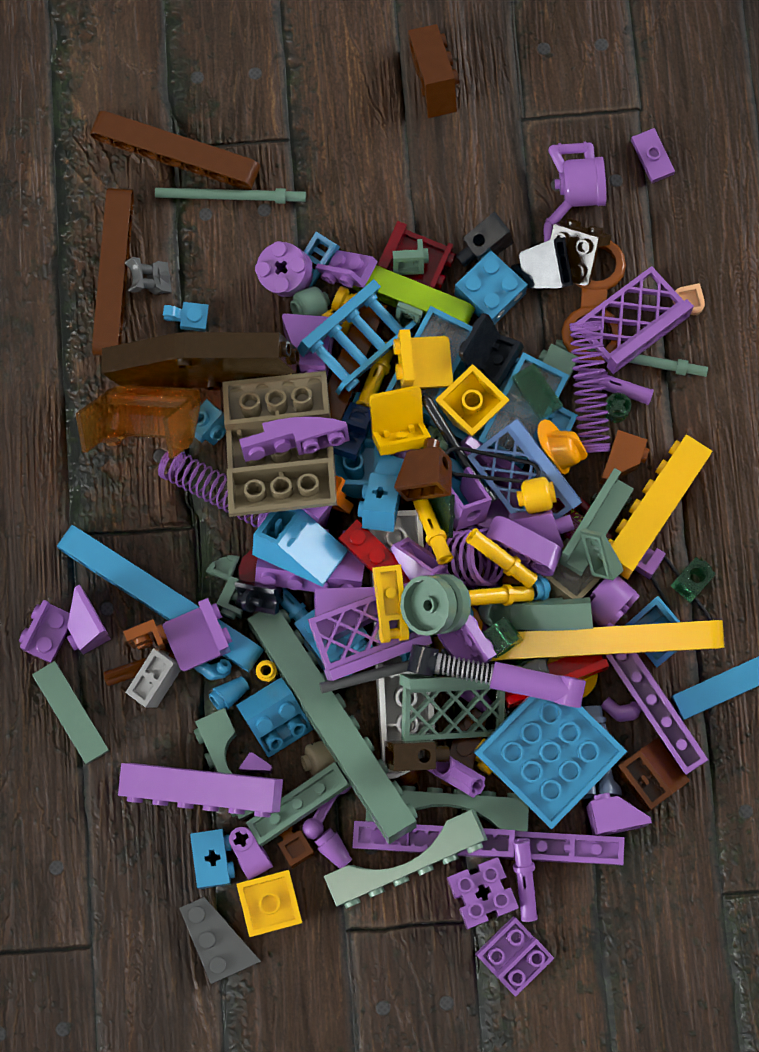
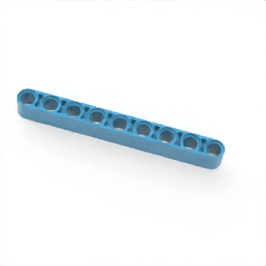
(147, 589)

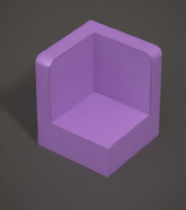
(650, 562)

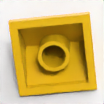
(471, 401)

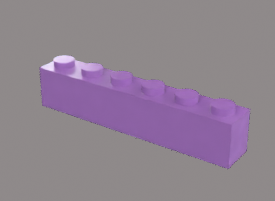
(659, 710)
(200, 788)

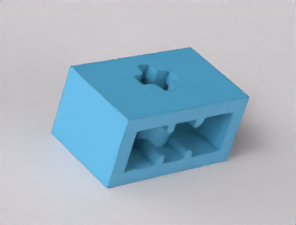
(380, 503)
(206, 874)

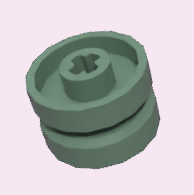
(435, 604)

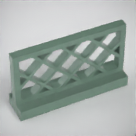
(439, 683)

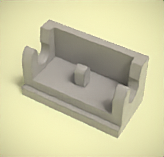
(154, 679)

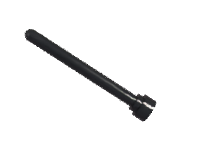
(451, 440)

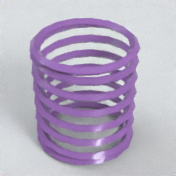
(468, 561)

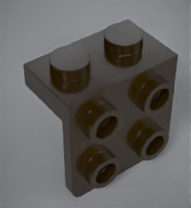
(581, 246)

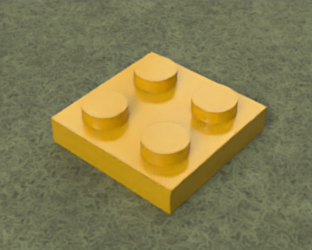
(269, 903)

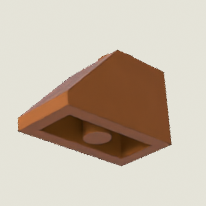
(625, 455)

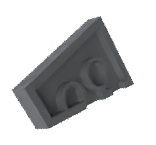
(216, 942)

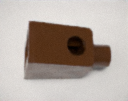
(425, 473)

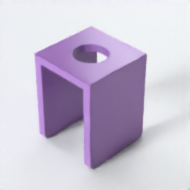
(478, 501)

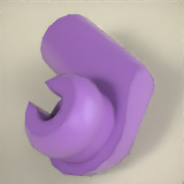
(623, 712)

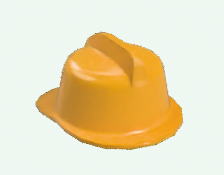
(560, 446)

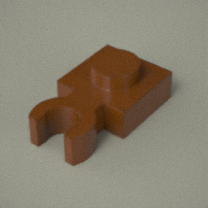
(295, 847)

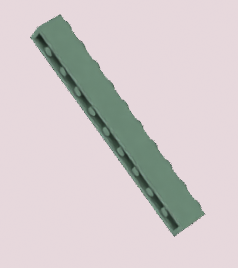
(334, 726)

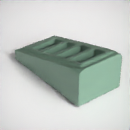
(406, 314)
(601, 559)

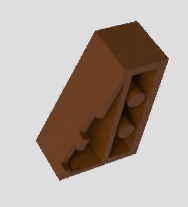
(434, 69)

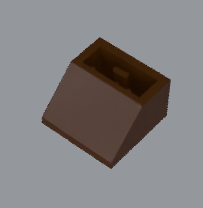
(652, 774)

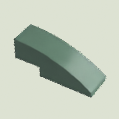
(552, 614)

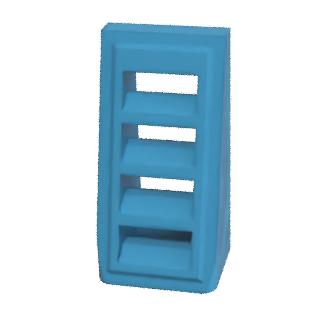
(327, 256)

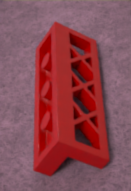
(577, 667)

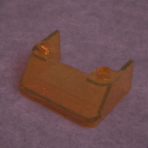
(140, 413)

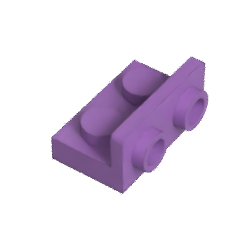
(348, 269)
(45, 632)

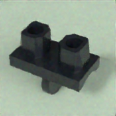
(258, 597)

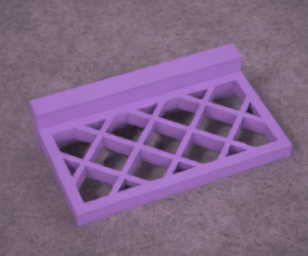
(652, 330)
(367, 657)

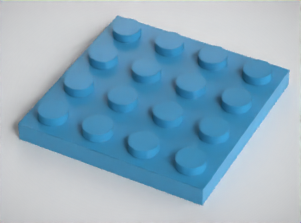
(550, 755)

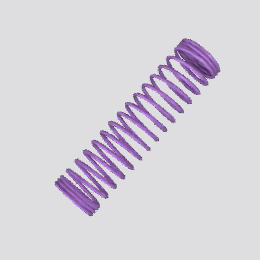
(578, 328)
(174, 470)

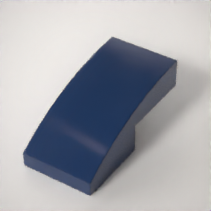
(358, 423)

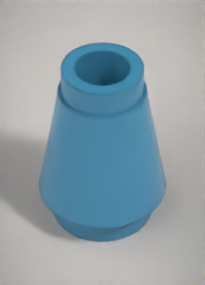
(228, 693)

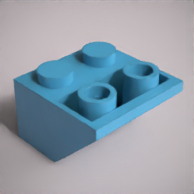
(274, 717)

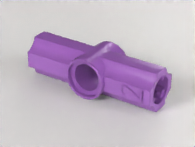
(460, 776)

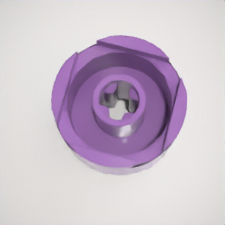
(271, 265)
(611, 601)

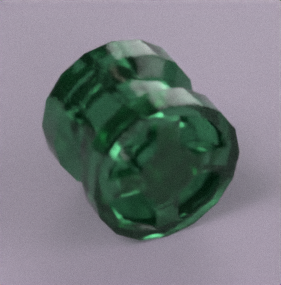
(617, 402)

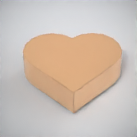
(694, 295)

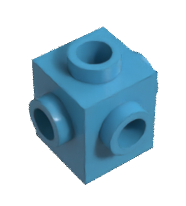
(210, 423)

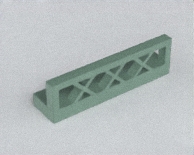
(598, 518)

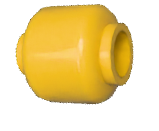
(536, 495)

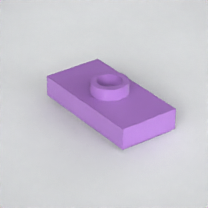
(652, 155)

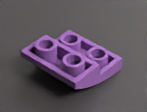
(514, 956)

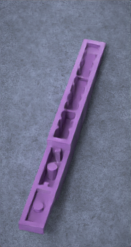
(543, 846)

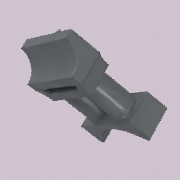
(157, 276)

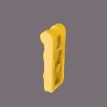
(388, 592)

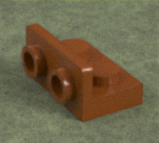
(143, 635)

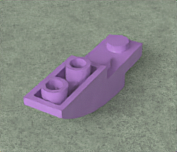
(304, 433)

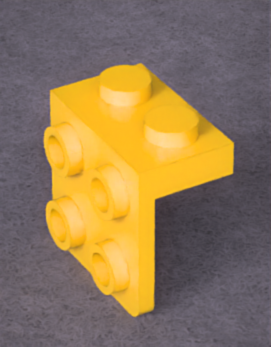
(423, 361)
(397, 420)

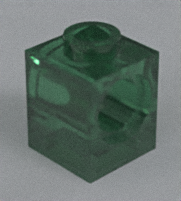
(689, 588)
(502, 636)

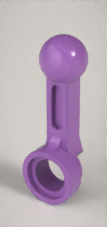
(313, 827)

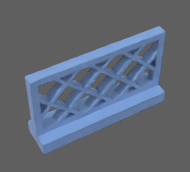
(535, 454)

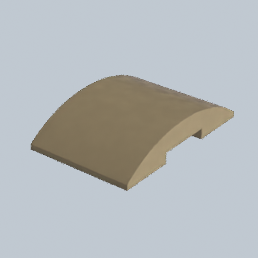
(280, 479)

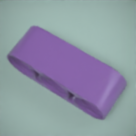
(533, 550)

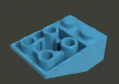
(298, 545)

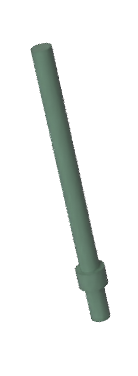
(280, 195)
(680, 367)

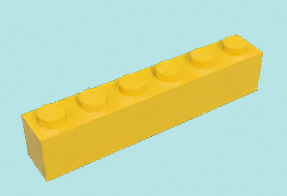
(659, 502)

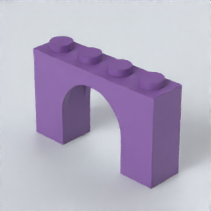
(346, 575)

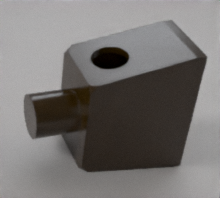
(403, 755)

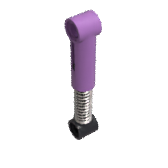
(501, 676)

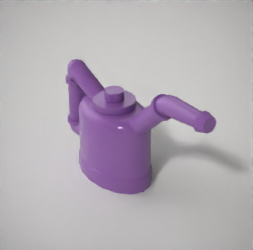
(579, 181)

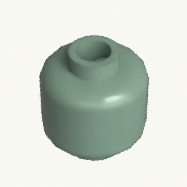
(310, 302)

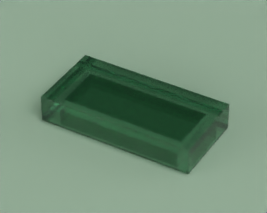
(537, 391)

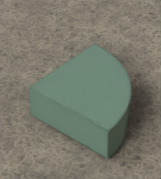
(224, 567)

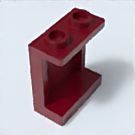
(439, 255)

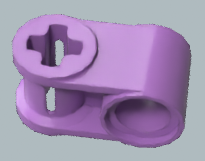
(251, 857)

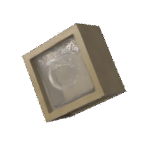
(571, 585)

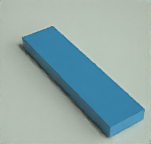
(717, 689)

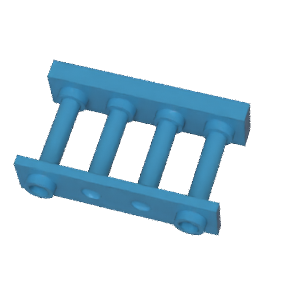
(332, 328)

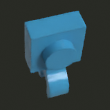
(192, 315)

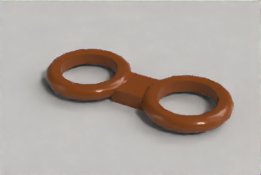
(593, 296)

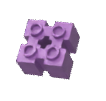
(466, 886)

